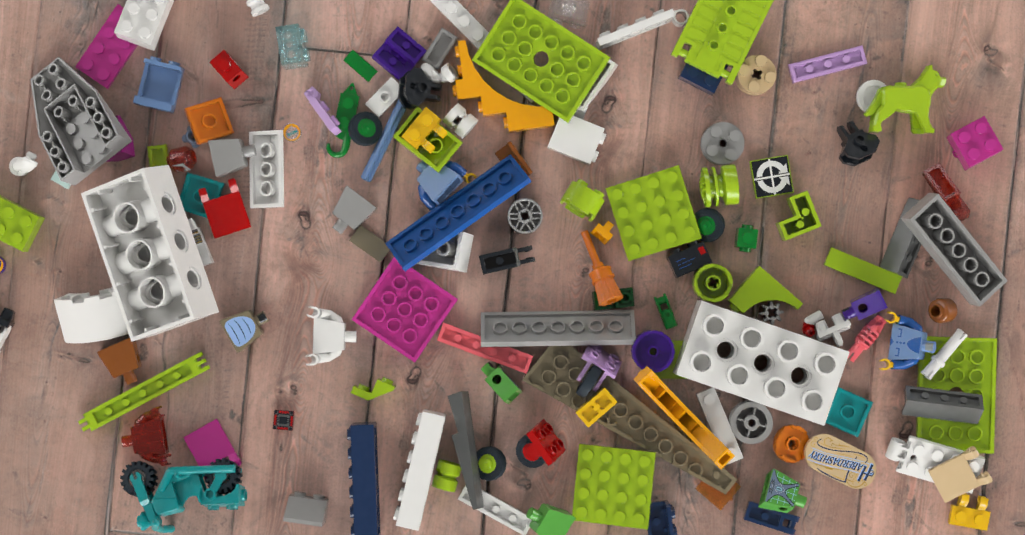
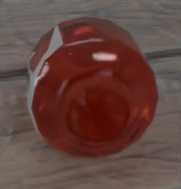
(181, 159)

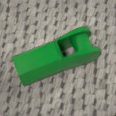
(667, 314)

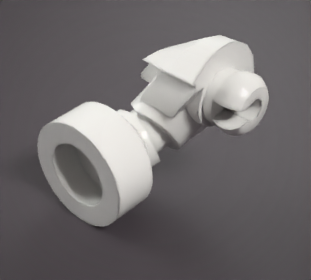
(447, 74)
(22, 165)

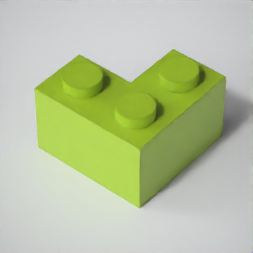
(803, 218)

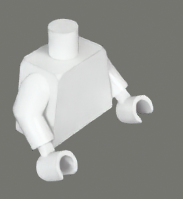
(328, 336)

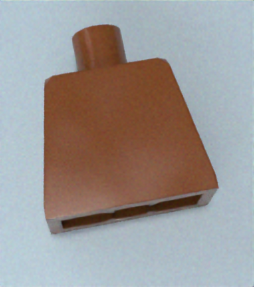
(122, 360)

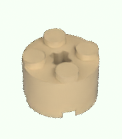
(766, 77)

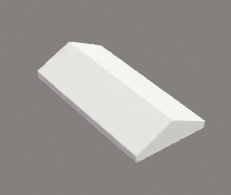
(267, 169)

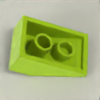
(443, 149)

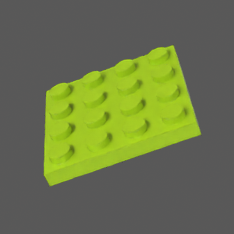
(653, 213)
(614, 486)

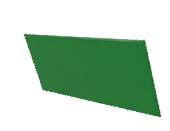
(360, 65)

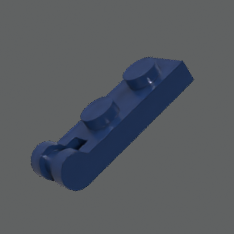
(770, 518)

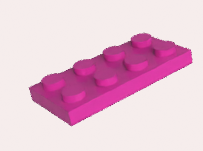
(106, 53)

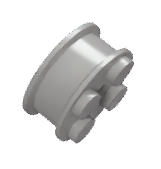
(733, 143)
(761, 425)

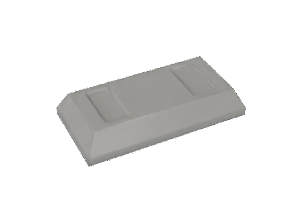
(439, 48)

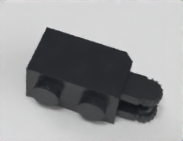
(504, 259)

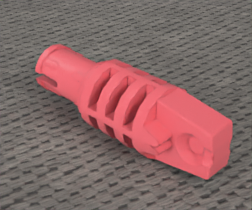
(866, 337)

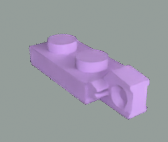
(322, 110)

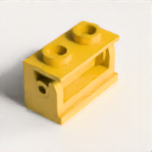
(596, 406)

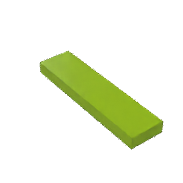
(862, 270)

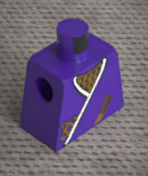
(873, 301)

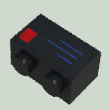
(688, 259)

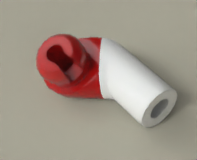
(809, 323)

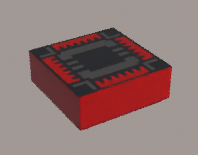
(283, 420)

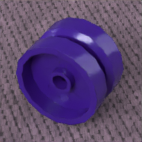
(648, 340)

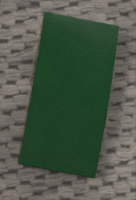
(627, 301)

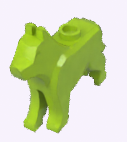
(906, 99)

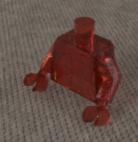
(149, 437)

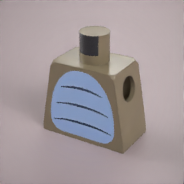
(244, 328)

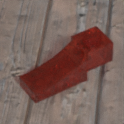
(945, 187)

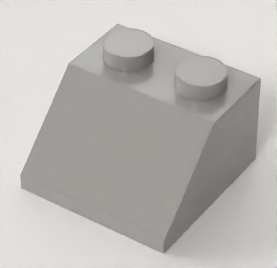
(306, 509)

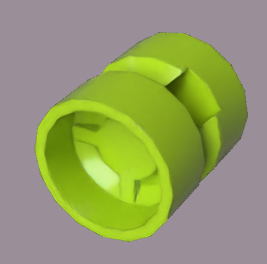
(446, 475)

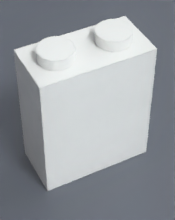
(577, 139)

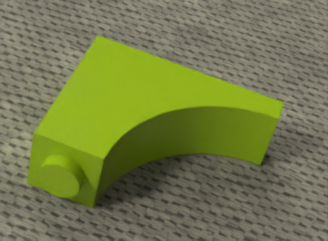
(758, 288)

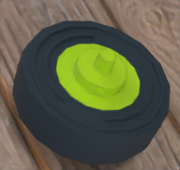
(491, 463)

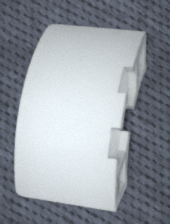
(90, 317)

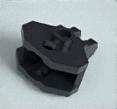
(416, 89)
(857, 146)

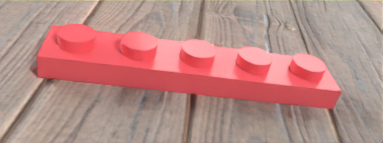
(472, 343)

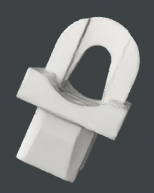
(824, 332)

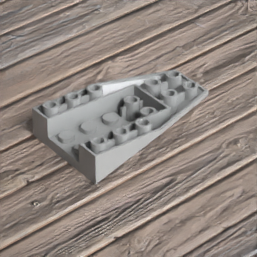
(74, 122)

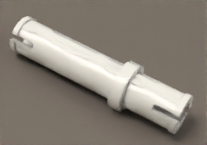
(938, 360)

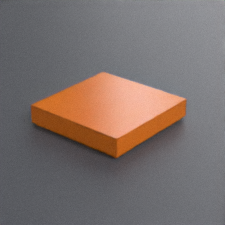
(209, 121)

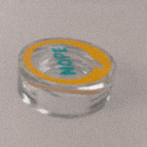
(292, 132)

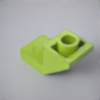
(381, 387)

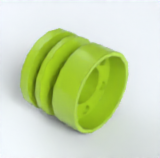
(718, 186)

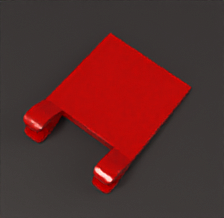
(225, 213)

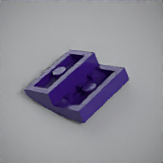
(399, 53)

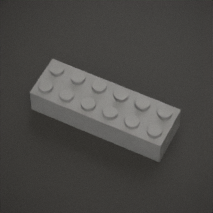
(954, 249)

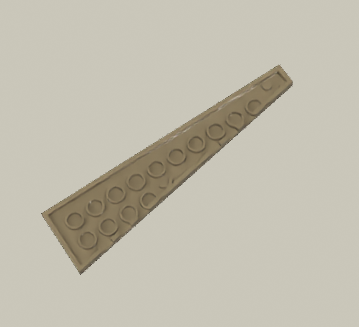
(557, 375)

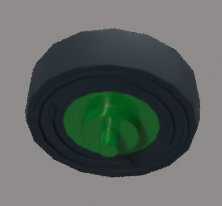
(365, 128)
(710, 224)

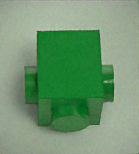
(746, 238)

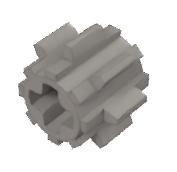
(765, 313)

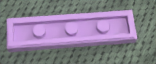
(827, 64)

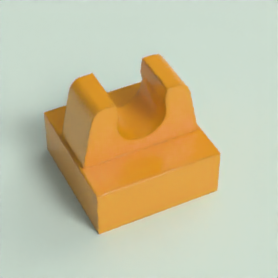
(602, 232)

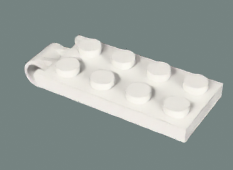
(640, 26)
(927, 455)

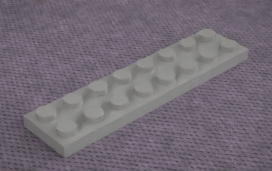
(557, 328)

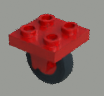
(539, 446)

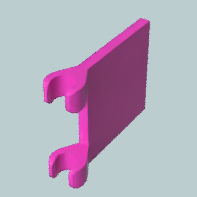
(211, 444)

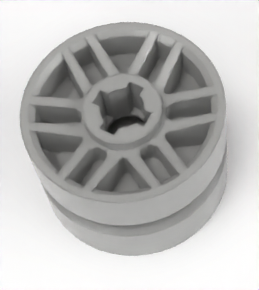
(525, 206)

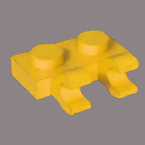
(421, 129)
(970, 517)

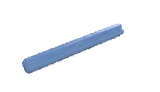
(383, 142)

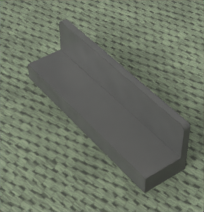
(902, 246)
(943, 404)

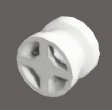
(257, 6)

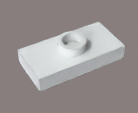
(384, 97)

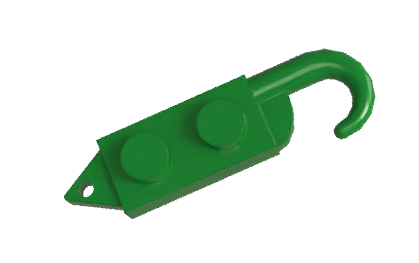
(346, 110)

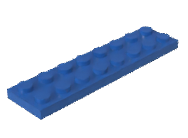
(458, 212)

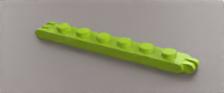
(144, 392)

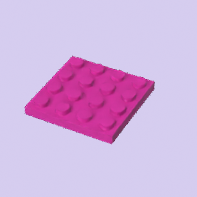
(404, 309)

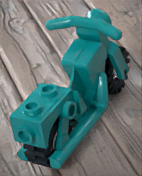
(179, 485)

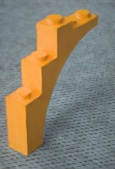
(472, 86)
(683, 417)

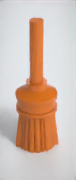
(601, 276)

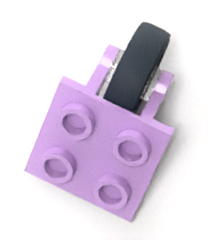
(602, 361)

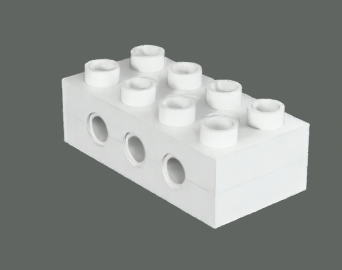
(149, 252)
(783, 350)

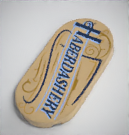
(840, 461)

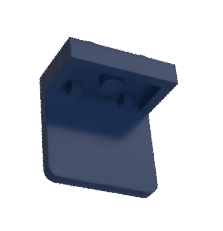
(661, 519)

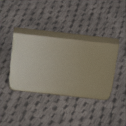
(370, 243)

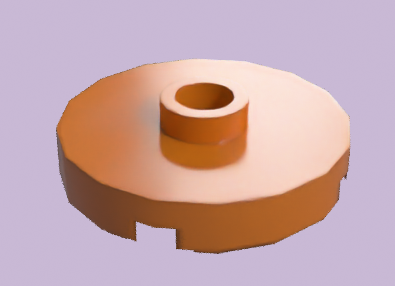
(781, 443)

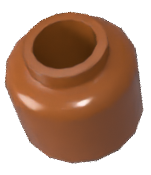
(942, 310)

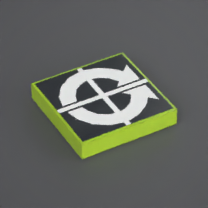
(771, 176)

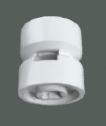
(465, 125)

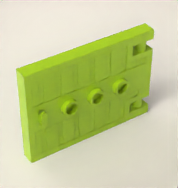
(721, 35)

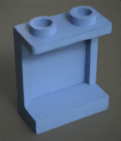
(159, 85)

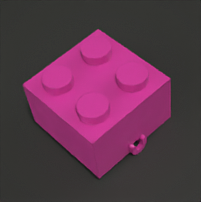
(974, 143)

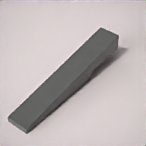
(465, 446)

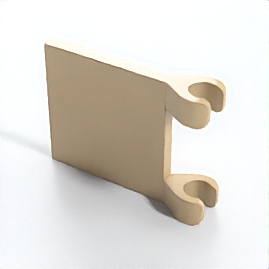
(956, 476)

